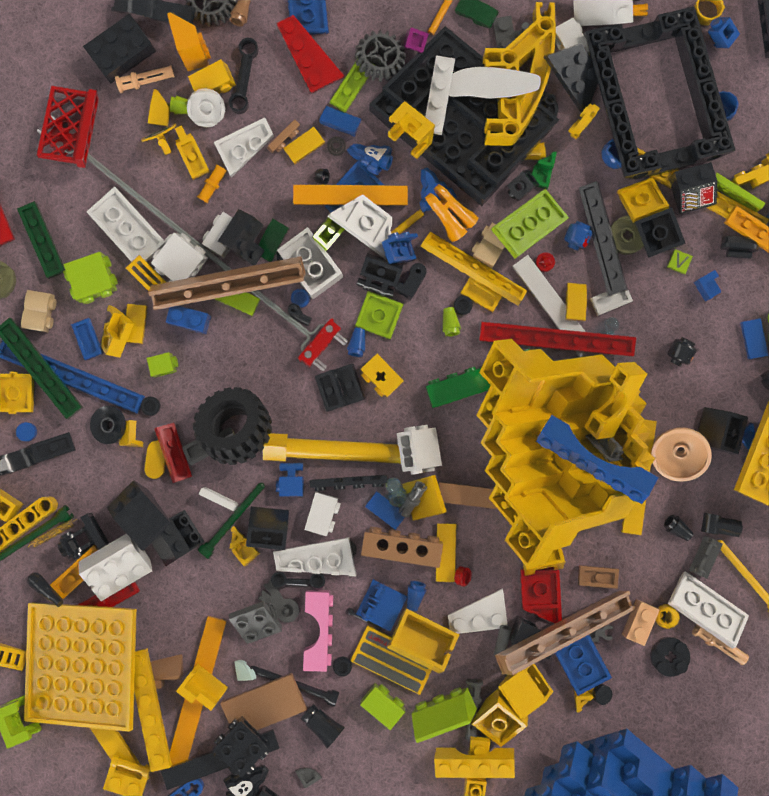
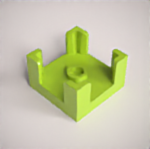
(12, 725)

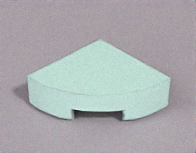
(243, 671)

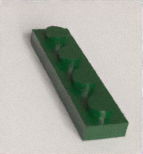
(41, 239)

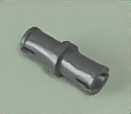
(412, 499)

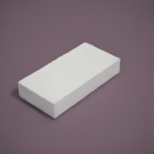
(604, 303)
(218, 498)

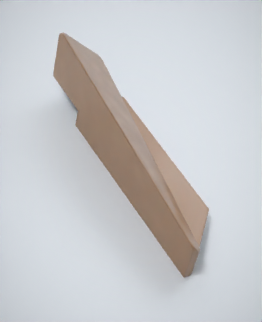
(167, 669)

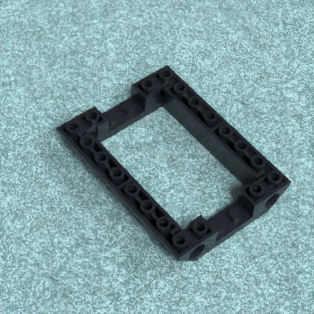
(705, 96)

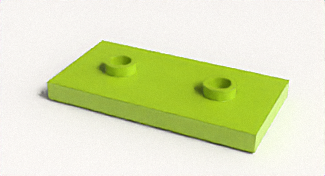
(529, 223)

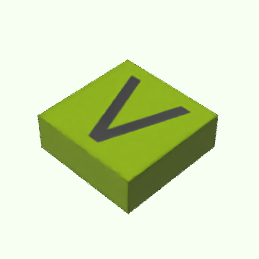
(679, 261)

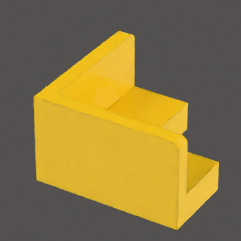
(202, 687)

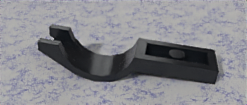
(154, 9)
(36, 453)

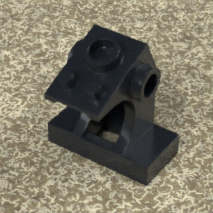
(68, 544)

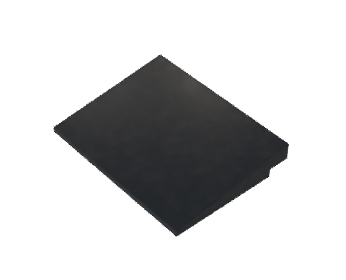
(461, 147)

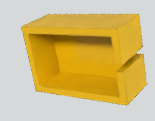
(423, 641)

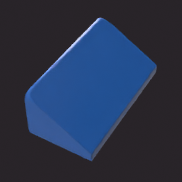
(340, 121)

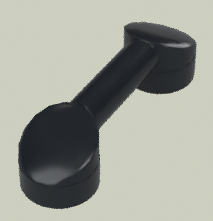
(280, 581)

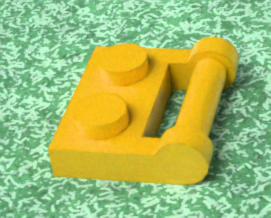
(123, 782)

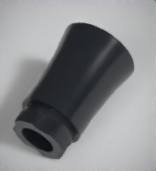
(322, 725)

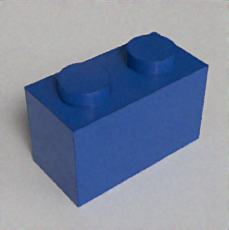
(188, 319)

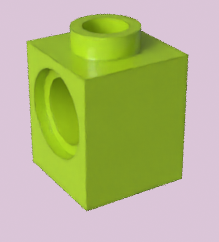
(162, 364)

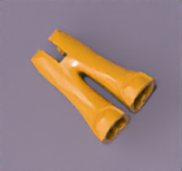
(453, 227)

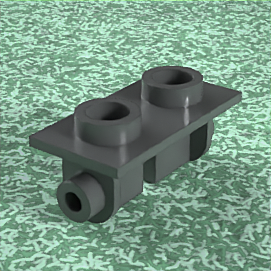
(609, 449)
(705, 557)

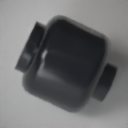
(682, 351)

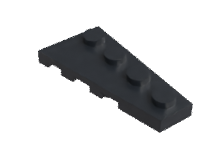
(340, 483)

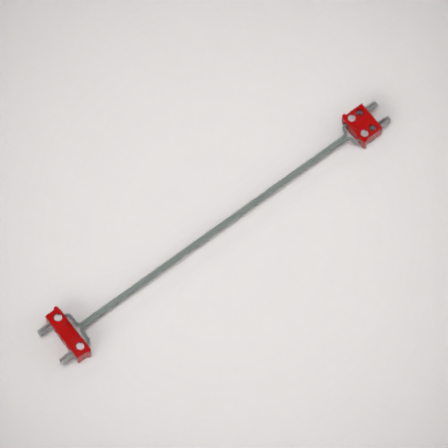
(317, 345)

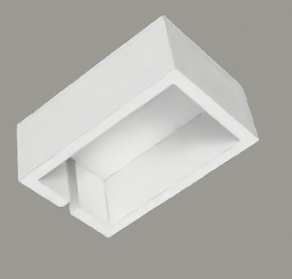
(114, 567)

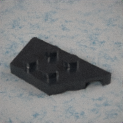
(575, 73)

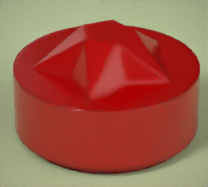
(545, 262)
(462, 576)

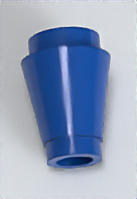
(357, 343)
(415, 594)

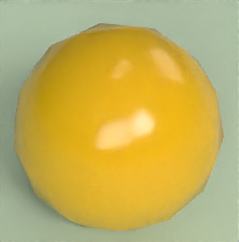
(671, 618)

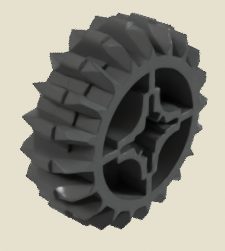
(224, 9)
(366, 61)

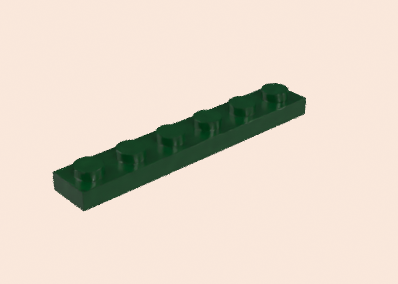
(39, 369)

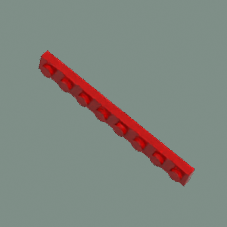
(559, 339)

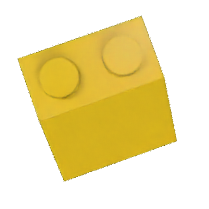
(498, 719)

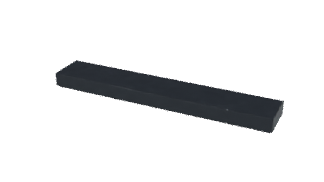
(603, 238)
(203, 765)

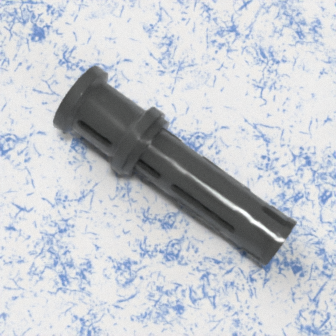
(471, 684)

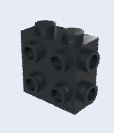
(241, 747)

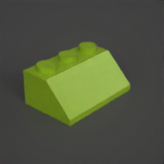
(443, 714)

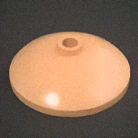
(683, 464)

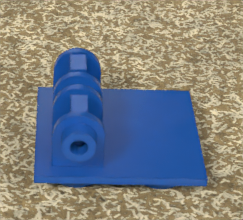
(381, 605)

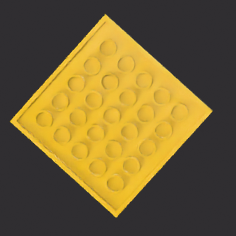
(80, 666)

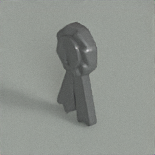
(286, 609)

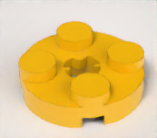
(587, 116)

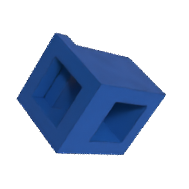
(720, 29)

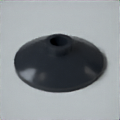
(100, 425)

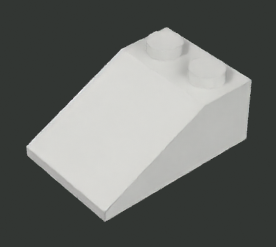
(603, 12)
(318, 265)

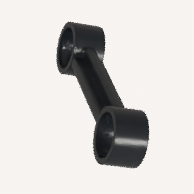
(244, 74)

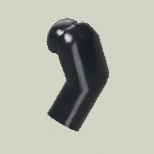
(296, 313)

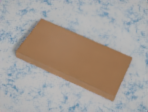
(266, 703)

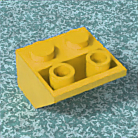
(526, 690)

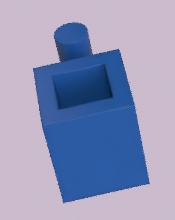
(291, 484)

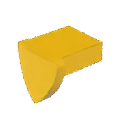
(129, 436)

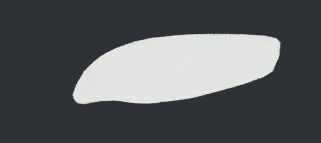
(492, 82)

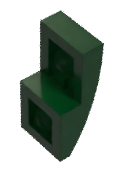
(478, 11)
(272, 239)

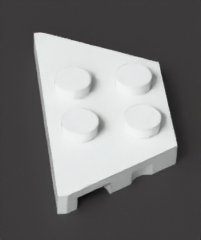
(364, 222)

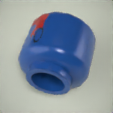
(578, 235)

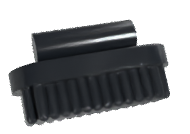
(738, 246)

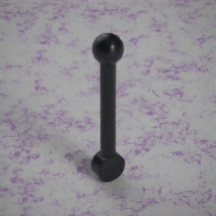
(350, 611)

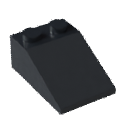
(139, 514)

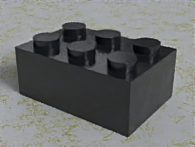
(119, 48)

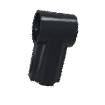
(718, 525)

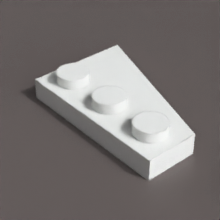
(243, 145)

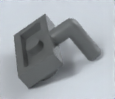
(504, 31)

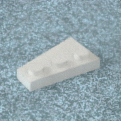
(480, 615)

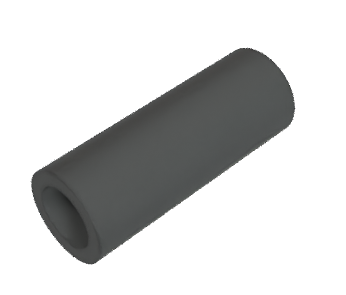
(502, 639)

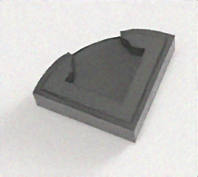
(308, 776)

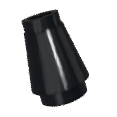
(678, 528)

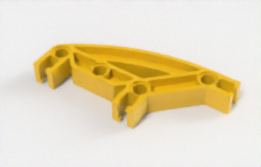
(533, 43)

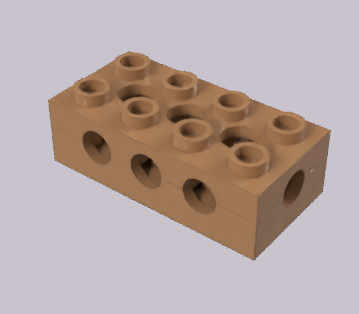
(430, 558)

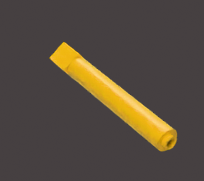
(281, 447)

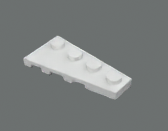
(326, 557)

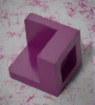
(415, 40)

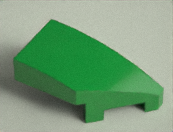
(543, 170)

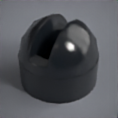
(318, 176)

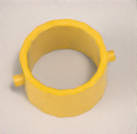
(705, 20)

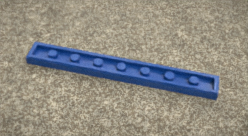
(86, 382)

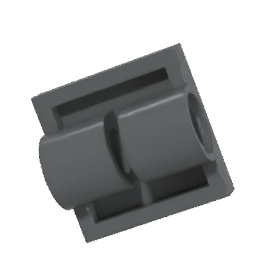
(256, 621)

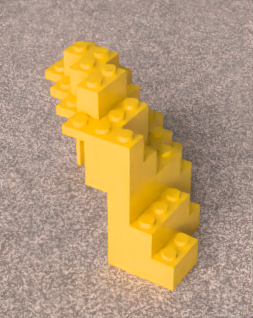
(534, 487)

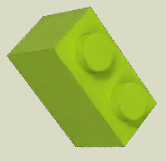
(383, 706)

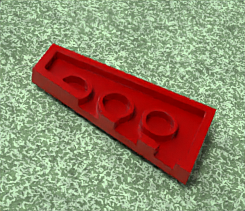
(309, 57)

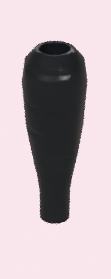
(40, 585)

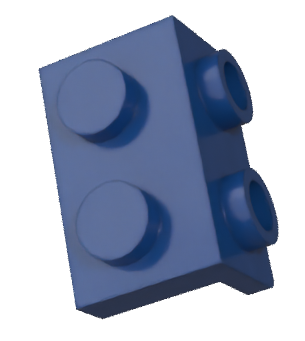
(399, 247)

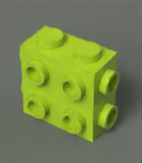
(90, 278)

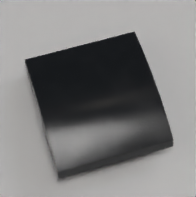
(332, 391)

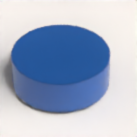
(300, 298)
(26, 431)

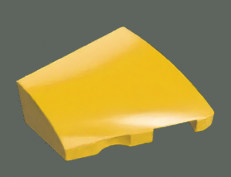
(116, 332)

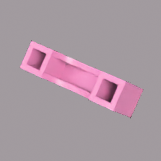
(316, 656)

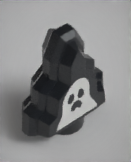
(248, 784)

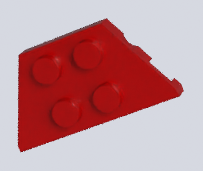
(542, 593)

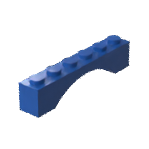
(631, 481)

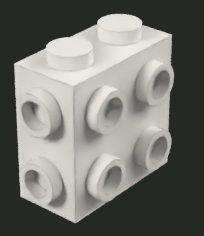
(179, 258)
(419, 449)

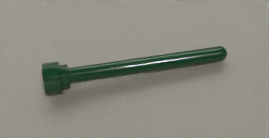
(61, 516)
(208, 548)

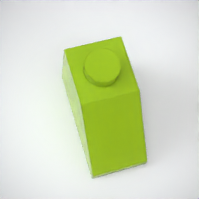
(327, 233)

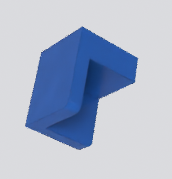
(707, 286)

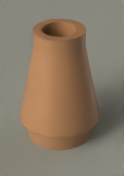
(240, 13)

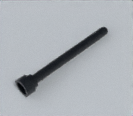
(329, 696)

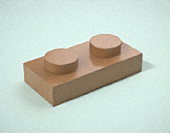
(289, 132)
(598, 576)

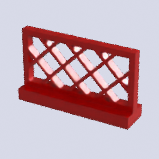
(85, 124)

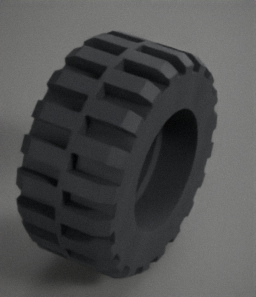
(221, 408)

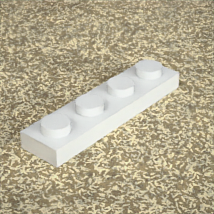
(440, 92)

